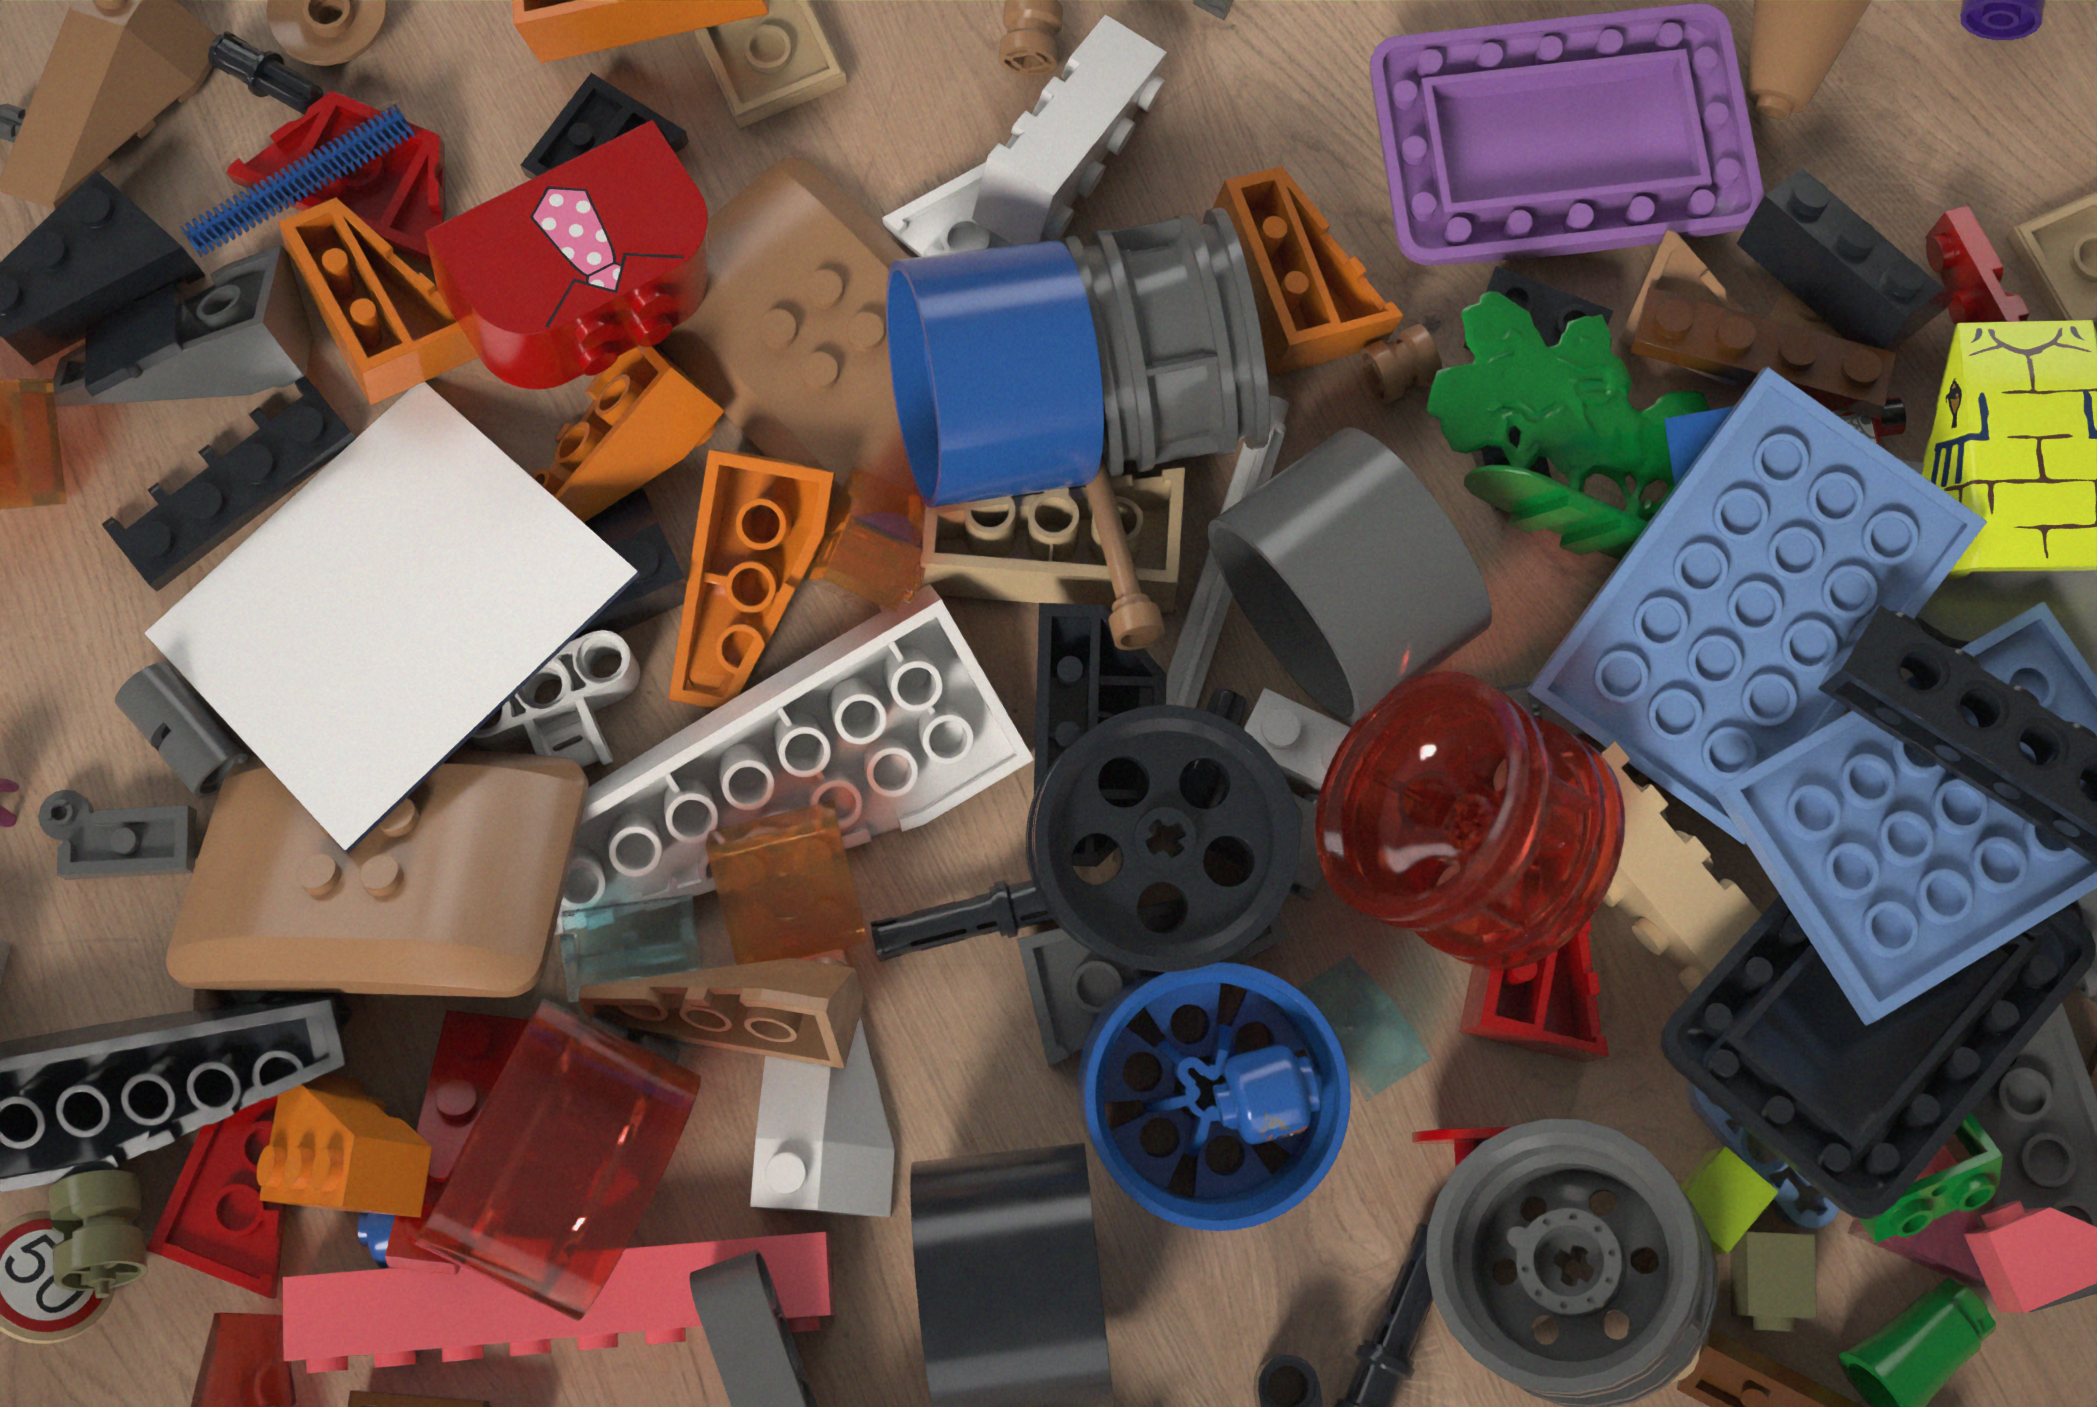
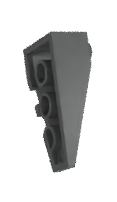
(236, 341)

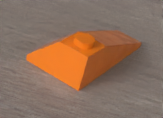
(635, 428)

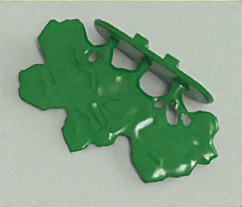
(1568, 409)

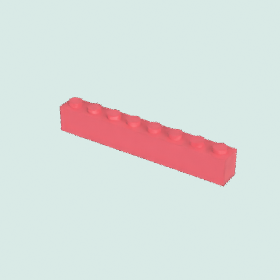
(648, 1291)

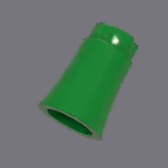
(1919, 1347)

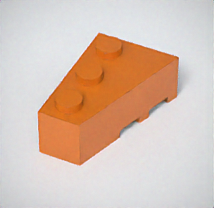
(1303, 284)
(373, 304)
(342, 1152)

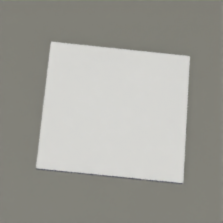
(389, 611)

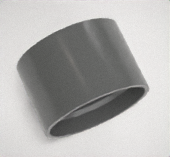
(1351, 573)

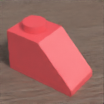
(2033, 1255)

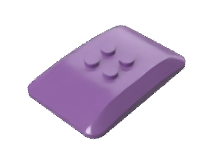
(1564, 135)

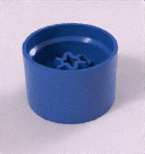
(994, 372)
(1247, 1190)

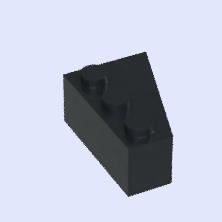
(84, 267)

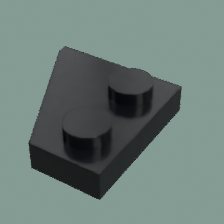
(591, 119)

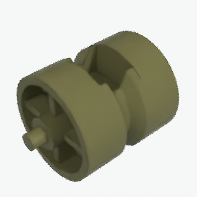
(99, 1236)

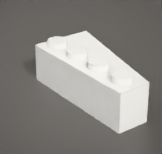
(1068, 135)

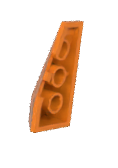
(748, 556)

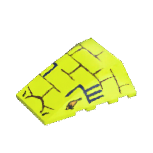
(2020, 443)

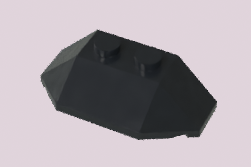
(1078, 687)

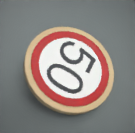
(29, 1299)

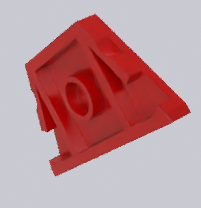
(393, 194)

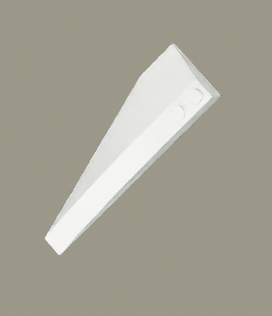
(877, 719)

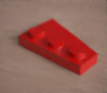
(216, 1209)

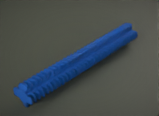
(297, 181)

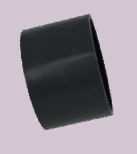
(1009, 1280)

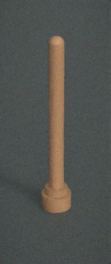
(1134, 618)

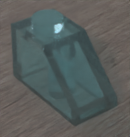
(1368, 1025)

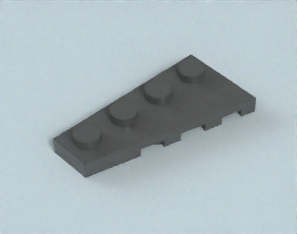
(1075, 984)

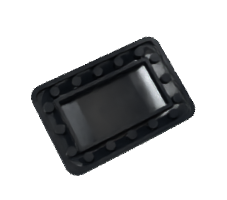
(1851, 1100)

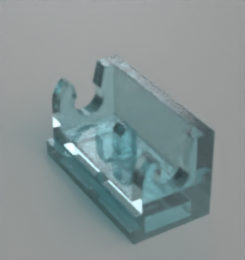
(629, 941)

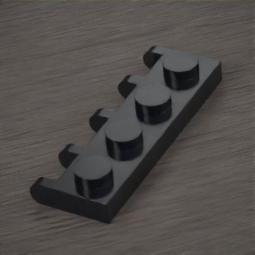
(232, 488)

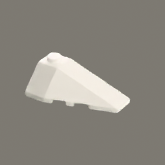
(823, 1135)

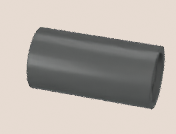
(179, 728)

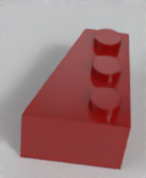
(1541, 1005)

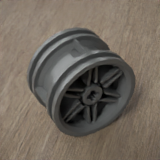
(1175, 340)
(1482, 1223)

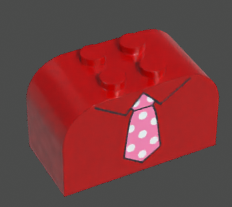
(577, 262)

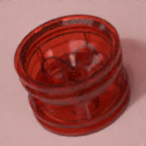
(1527, 854)

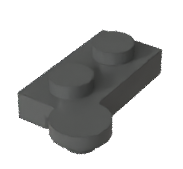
(118, 840)

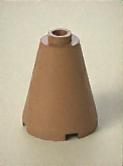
(1795, 49)

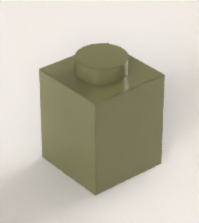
(1774, 1279)

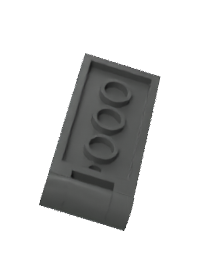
(2046, 1129)

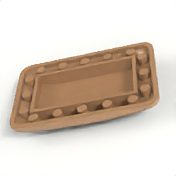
(799, 326)
(433, 902)

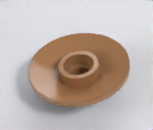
(303, 34)

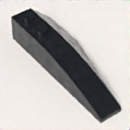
(141, 1083)

